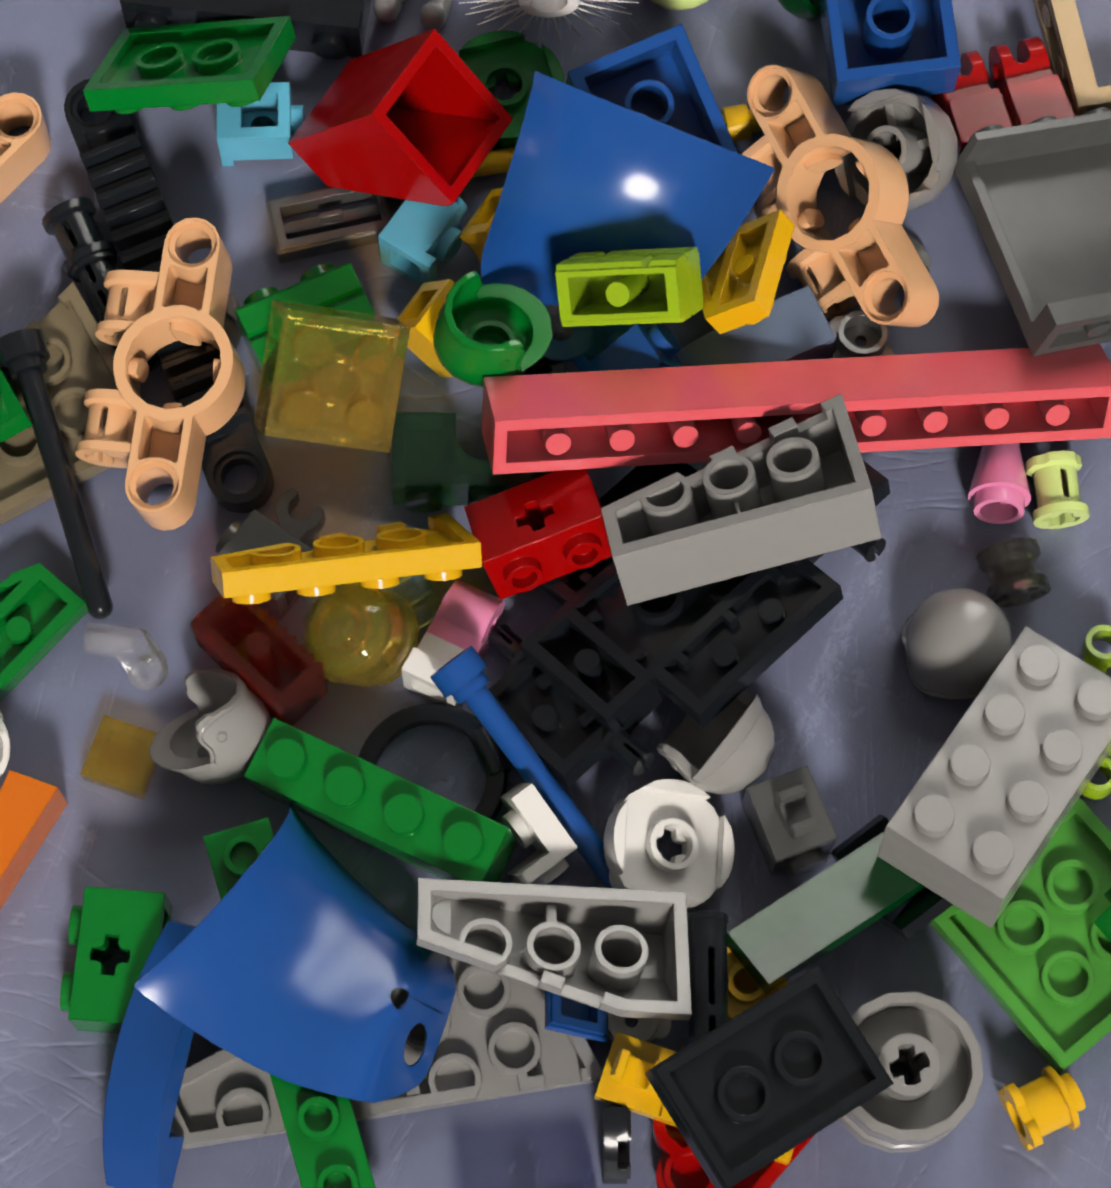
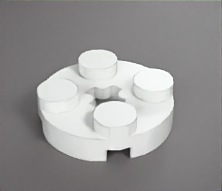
(693, 823)

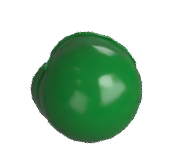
(490, 330)

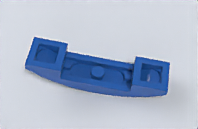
(146, 1086)

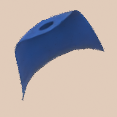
(608, 182)
(303, 975)

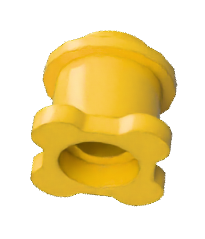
(1042, 1106)

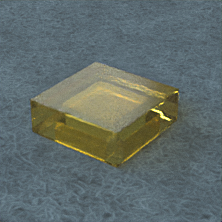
(121, 758)

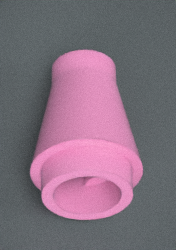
(999, 485)

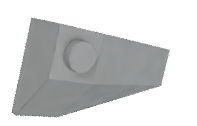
(583, 943)

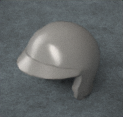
(955, 643)
(219, 735)
(727, 751)

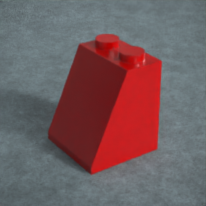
(403, 124)

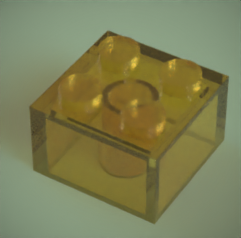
(331, 376)

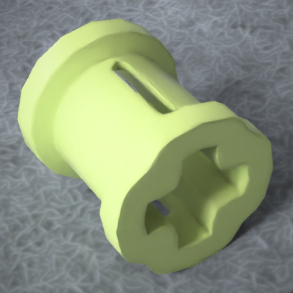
(1057, 490)

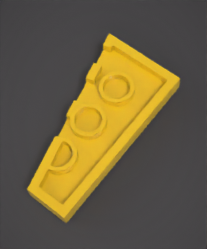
(345, 559)

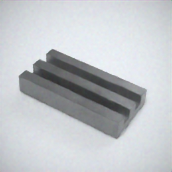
(331, 240)

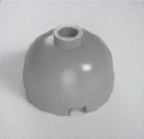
(911, 130)

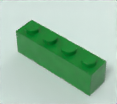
(379, 806)

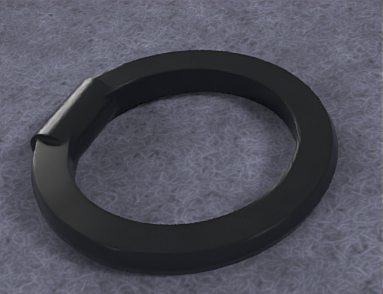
(488, 752)

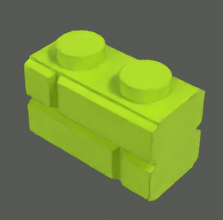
(629, 287)

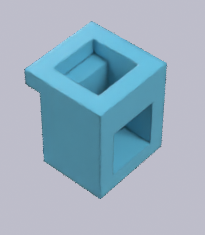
(259, 128)
(421, 238)

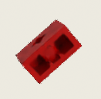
(539, 531)

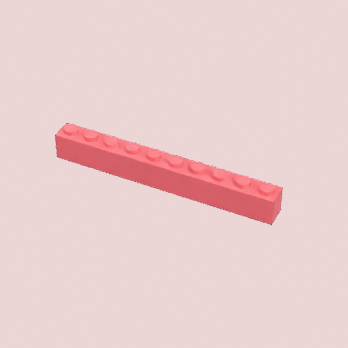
(703, 409)

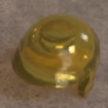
(361, 634)

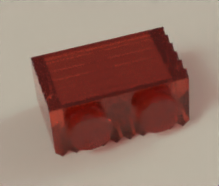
(263, 655)

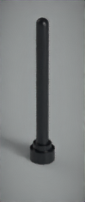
(25, 358)

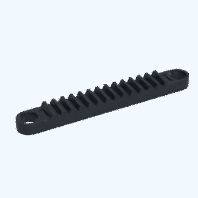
(138, 228)

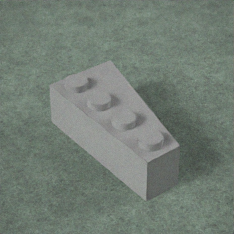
(746, 510)

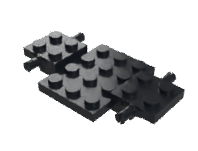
(600, 663)

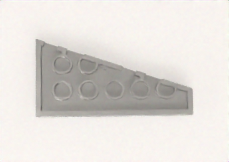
(487, 1051)

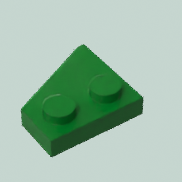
(33, 619)

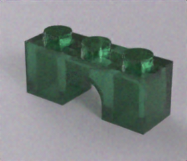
(435, 471)

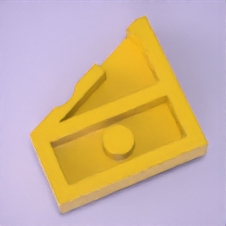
(747, 273)

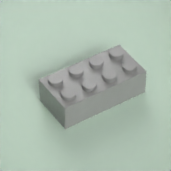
(1004, 778)

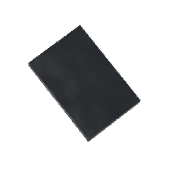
(768, 1079)

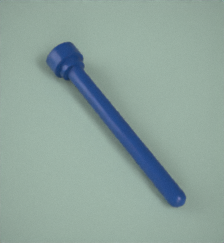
(467, 682)

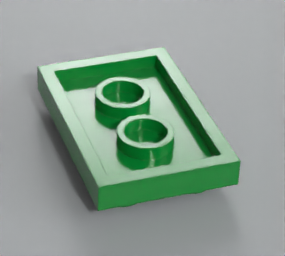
(190, 65)

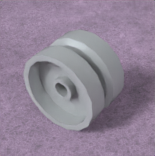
(943, 1065)

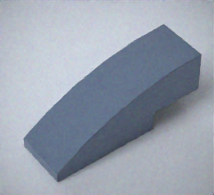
(791, 332)

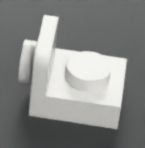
(536, 824)

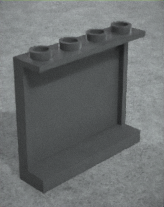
(1047, 223)

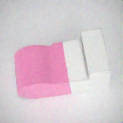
(462, 620)

